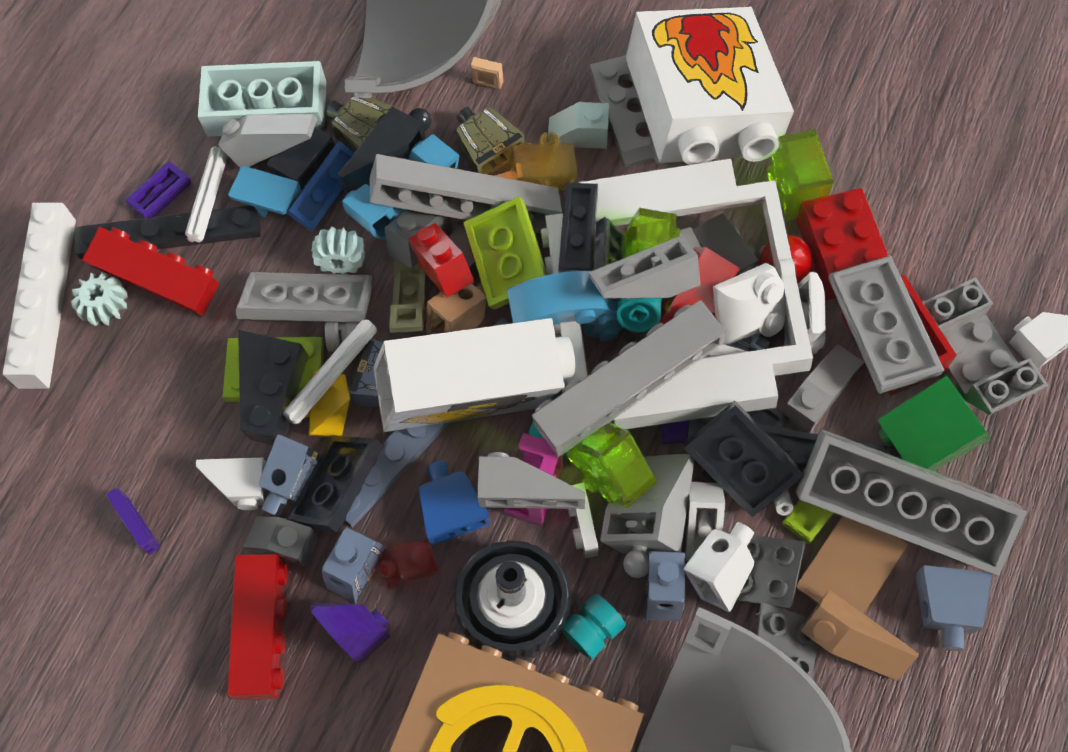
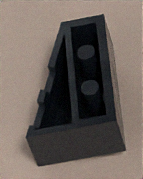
(267, 383)

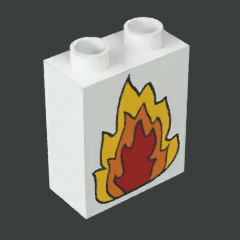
(707, 85)

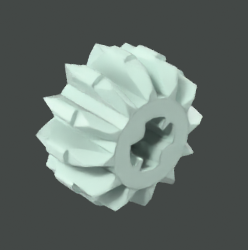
(338, 251)
(99, 299)

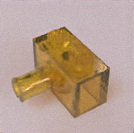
(544, 163)

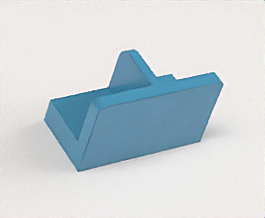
(264, 191)

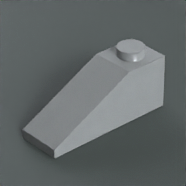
(263, 136)
(650, 273)
(821, 388)
(516, 484)

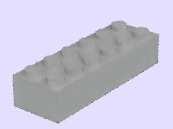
(910, 502)

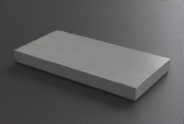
(305, 297)
(885, 324)

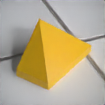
(330, 411)

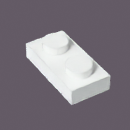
(585, 534)

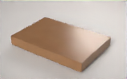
(852, 564)

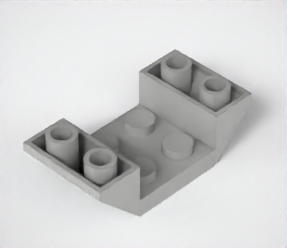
(984, 365)

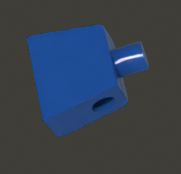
(450, 505)

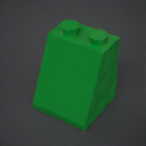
(933, 427)

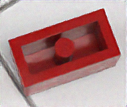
(441, 260)

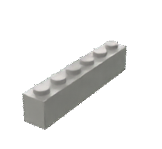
(455, 191)
(628, 378)

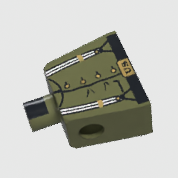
(356, 119)
(486, 139)

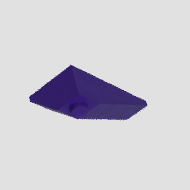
(352, 627)

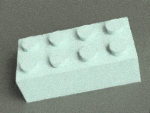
(260, 89)

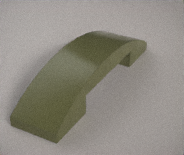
(409, 298)

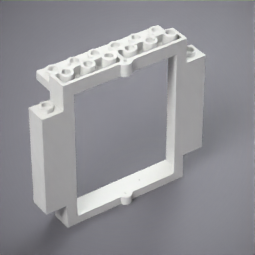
(712, 381)

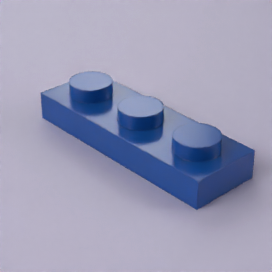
(321, 188)

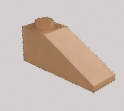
(857, 638)

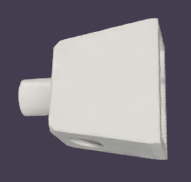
(721, 566)

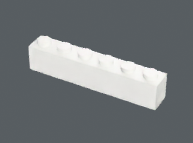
(39, 296)

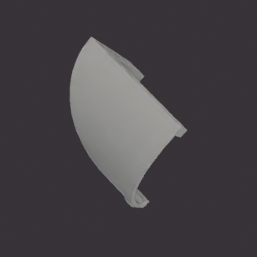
(416, 41)
(740, 693)

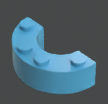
(377, 217)
(566, 299)

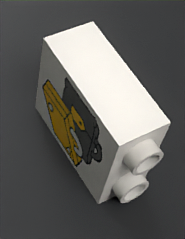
(470, 373)

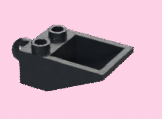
(393, 137)

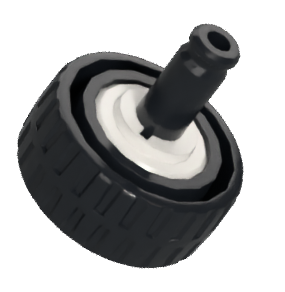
(512, 599)

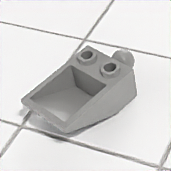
(653, 520)

